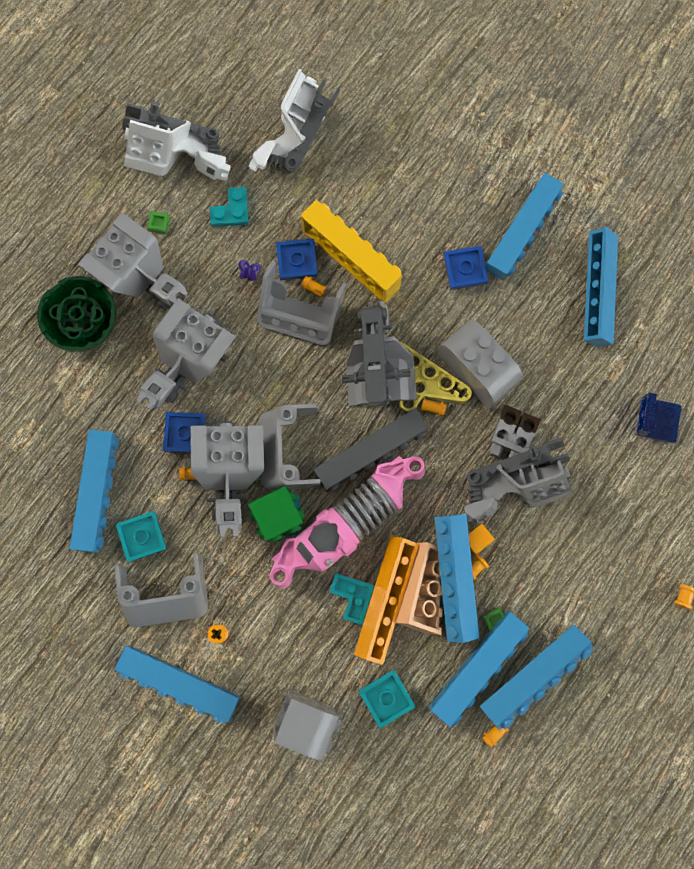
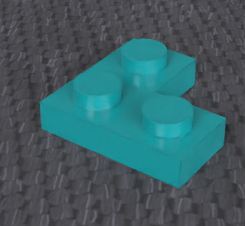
(234, 213)
(357, 593)

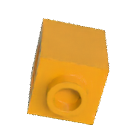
(479, 539)

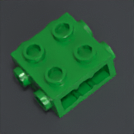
(276, 515)

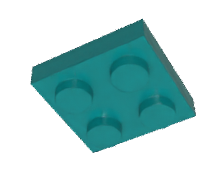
(141, 536)
(386, 698)

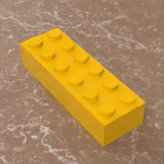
(351, 251)

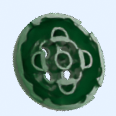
(82, 292)

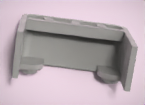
(295, 316)
(275, 473)
(188, 605)

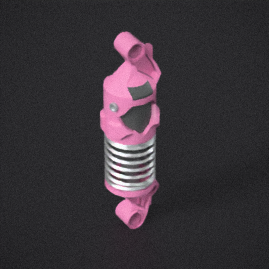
(342, 527)

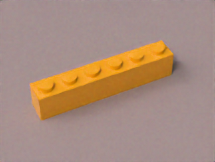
(386, 600)

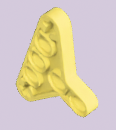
(433, 386)

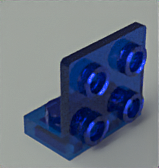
(658, 419)

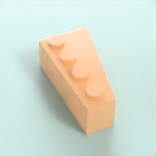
(421, 599)

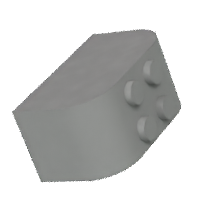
(480, 363)
(306, 725)

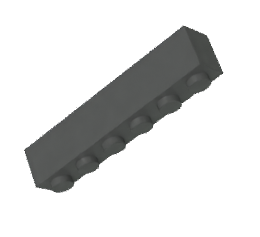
(371, 450)

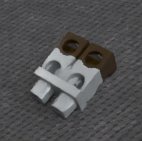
(509, 440)

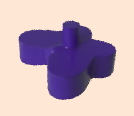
(248, 271)

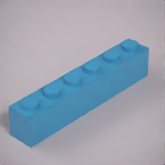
(523, 227)
(601, 287)
(94, 491)
(456, 578)
(478, 669)
(537, 677)
(177, 683)

